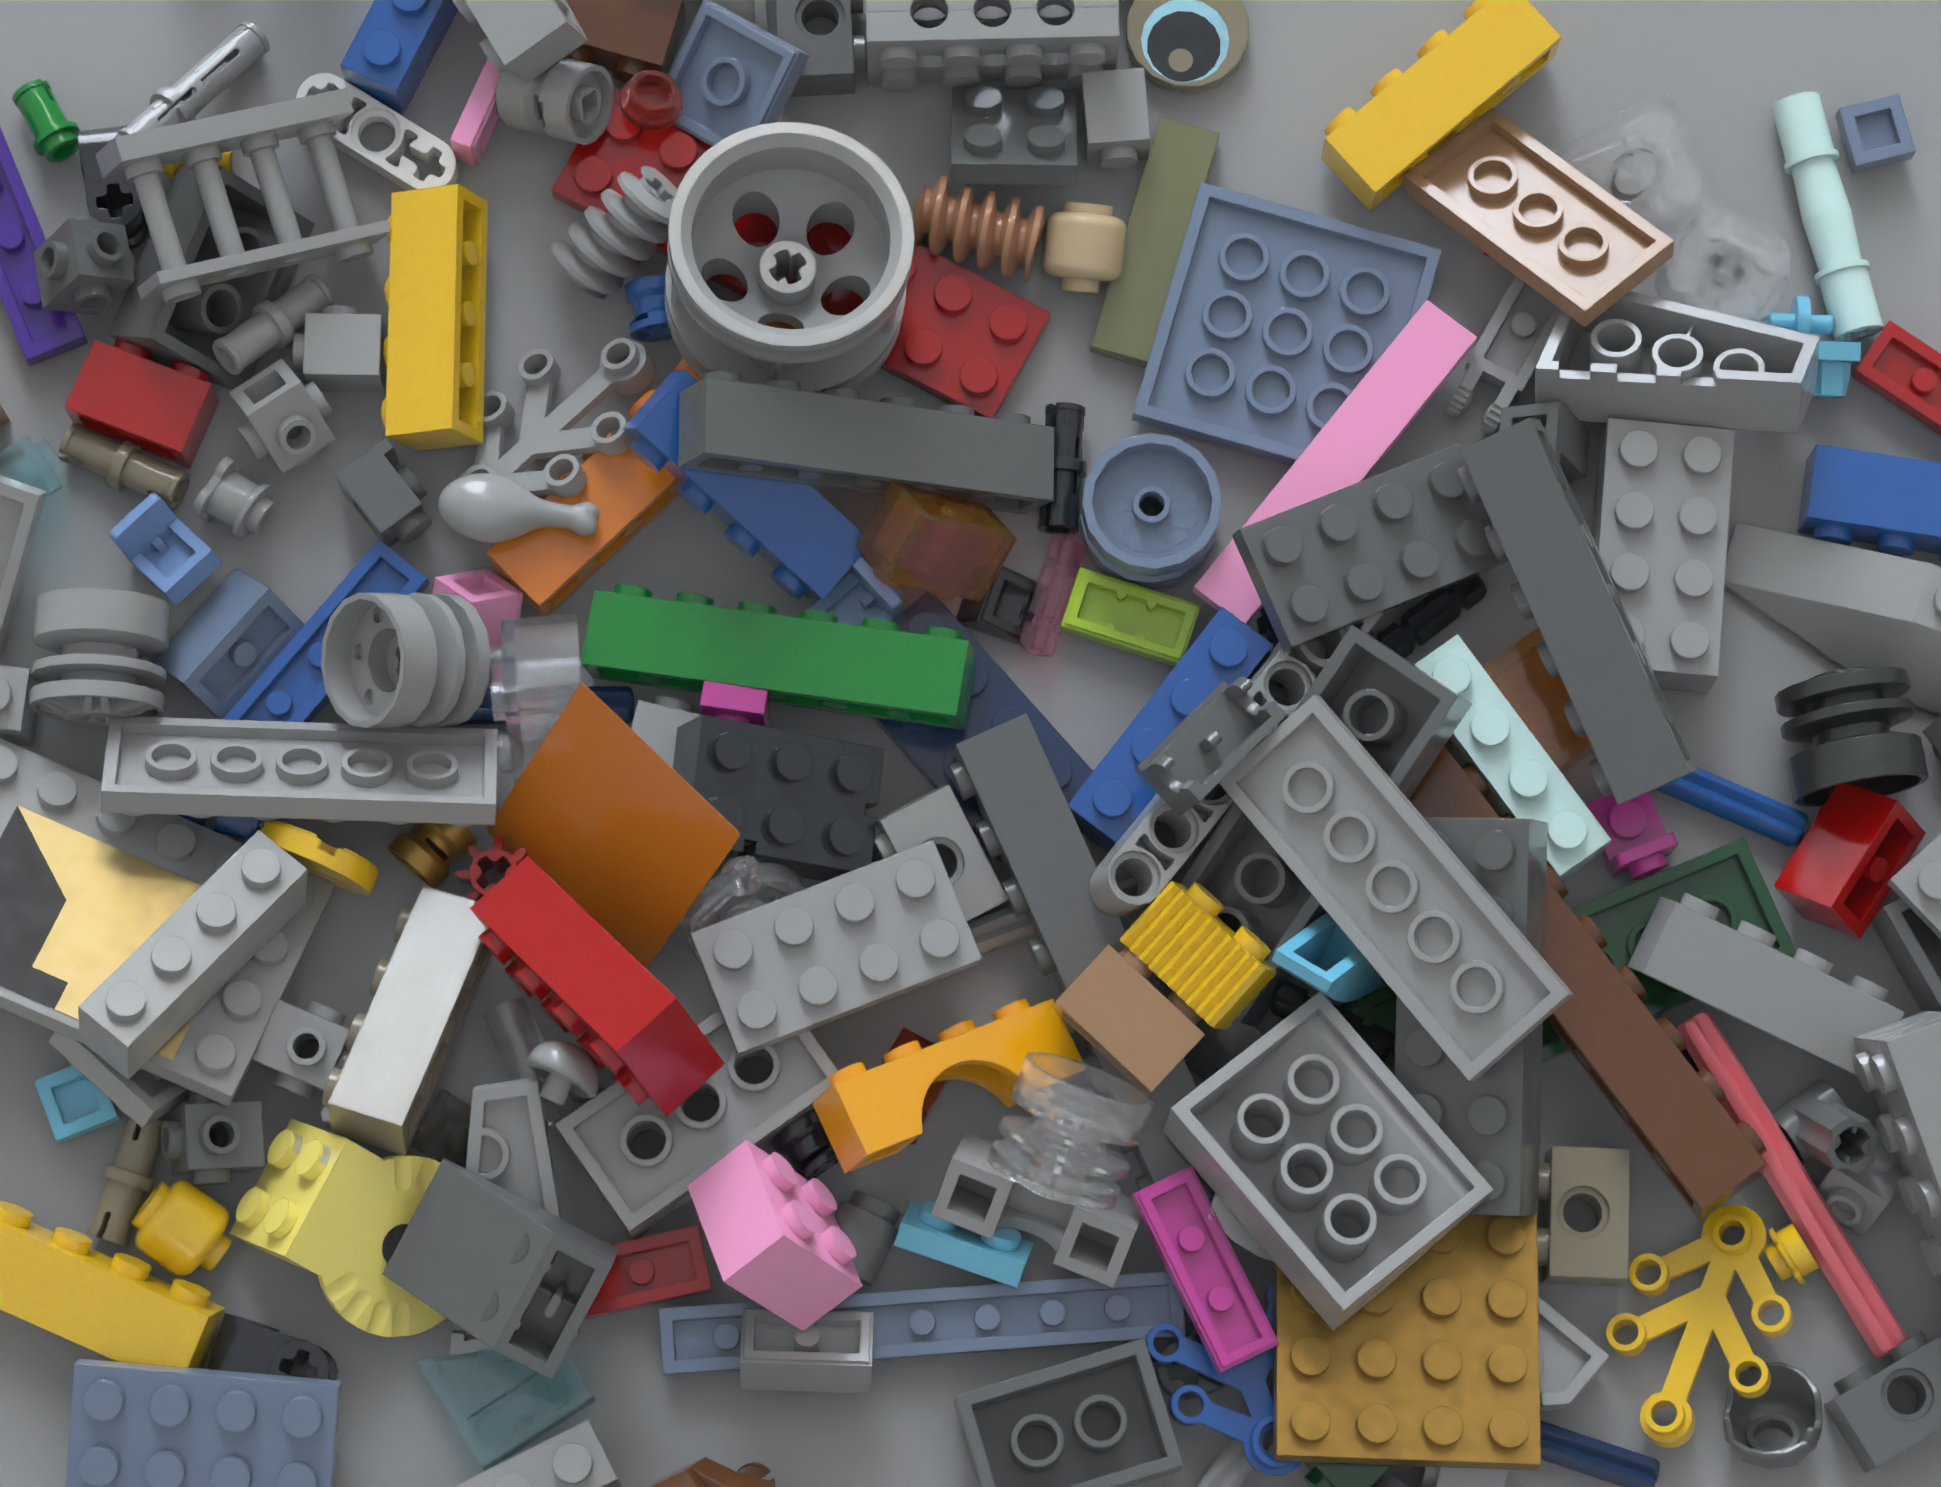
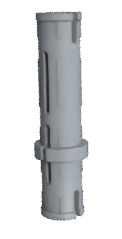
(238, 49)

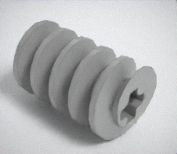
(620, 236)

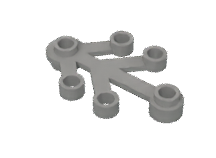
(623, 369)

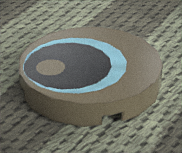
(1187, 41)

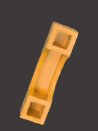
(881, 1108)

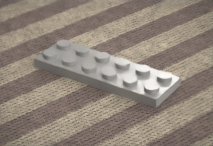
(300, 771)
(1395, 888)

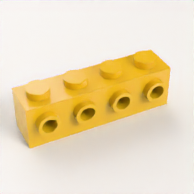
(1437, 96)
(436, 318)
(99, 1298)

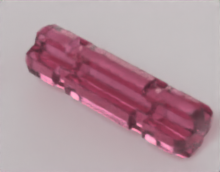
(1052, 595)

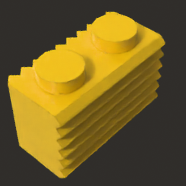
(1199, 953)

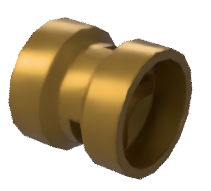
(421, 860)

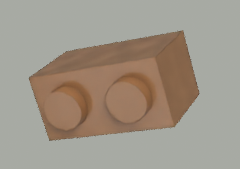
(1129, 1017)

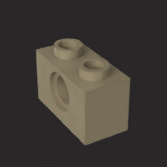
(1601, 1181)

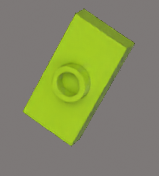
(1130, 617)

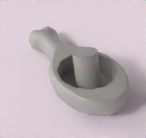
(501, 509)
(566, 1072)

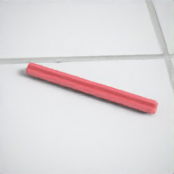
(1795, 1188)

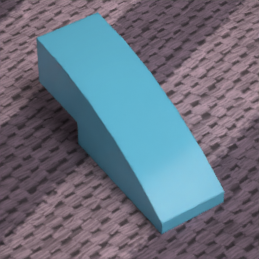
(1328, 962)

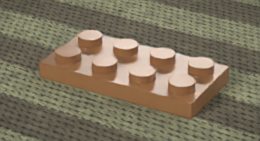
(1538, 217)

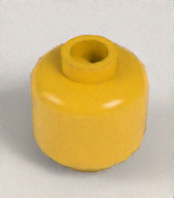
(182, 1228)

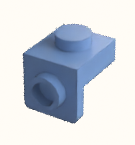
(164, 549)
(861, 597)

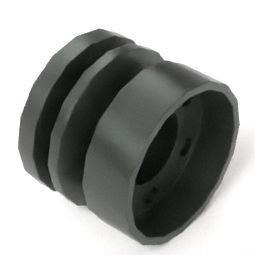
(1849, 724)

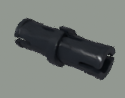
(1069, 469)

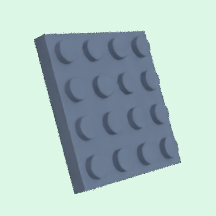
(1275, 322)
(199, 1427)

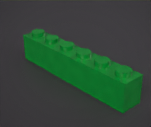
(797, 659)

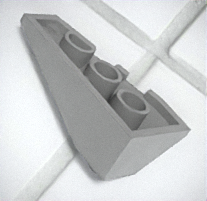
(1845, 602)

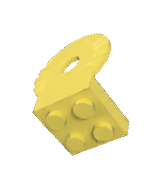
(328, 1212)

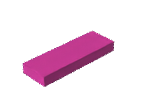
(1204, 1270)

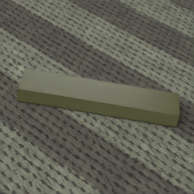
(1154, 238)

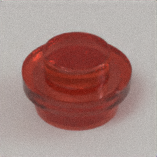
(651, 100)

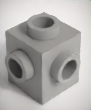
(283, 417)
(286, 1036)

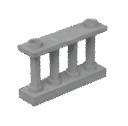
(257, 135)

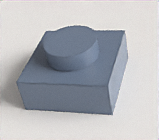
(1875, 133)

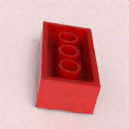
(594, 989)

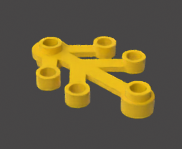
(1704, 1312)

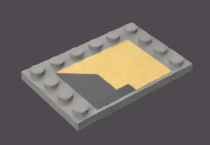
(96, 885)

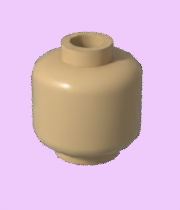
(1084, 246)

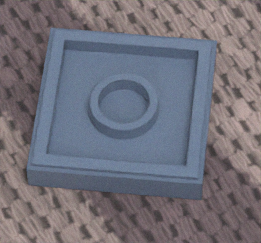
(732, 74)

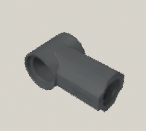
(1824, 1128)

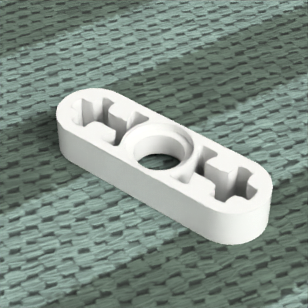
(423, 147)

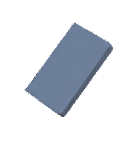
(229, 642)

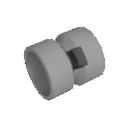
(565, 101)

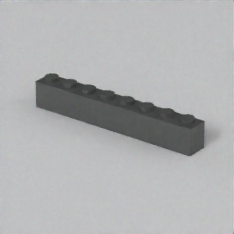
(1050, 883)

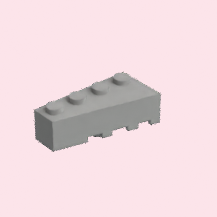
(1679, 367)

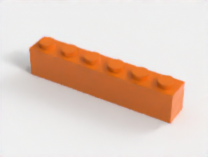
(556, 561)

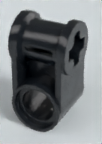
(110, 193)
(261, 1349)

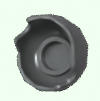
(1778, 1425)

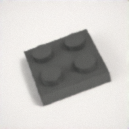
(1014, 136)

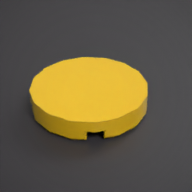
(335, 865)

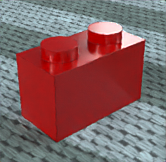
(143, 401)
(1848, 859)

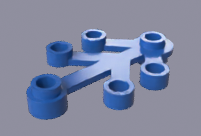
(1246, 1377)

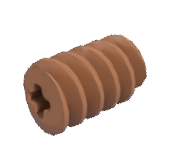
(978, 227)

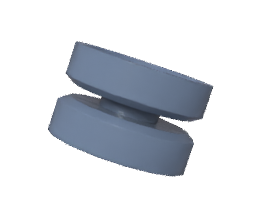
(1156, 474)

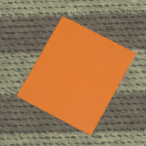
(614, 826)

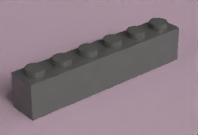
(862, 443)
(1576, 610)

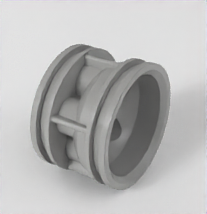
(797, 180)

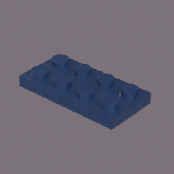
(992, 703)

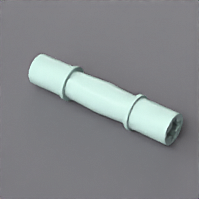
(1827, 216)

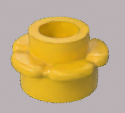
(1790, 1254)

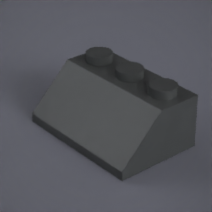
(190, 327)

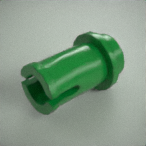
(53, 133)

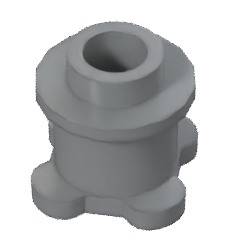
(236, 501)

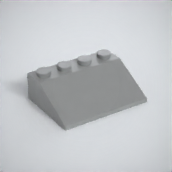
(1325, 1159)

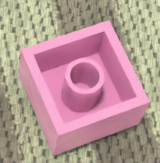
(775, 1235)

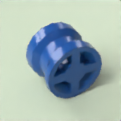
(648, 303)

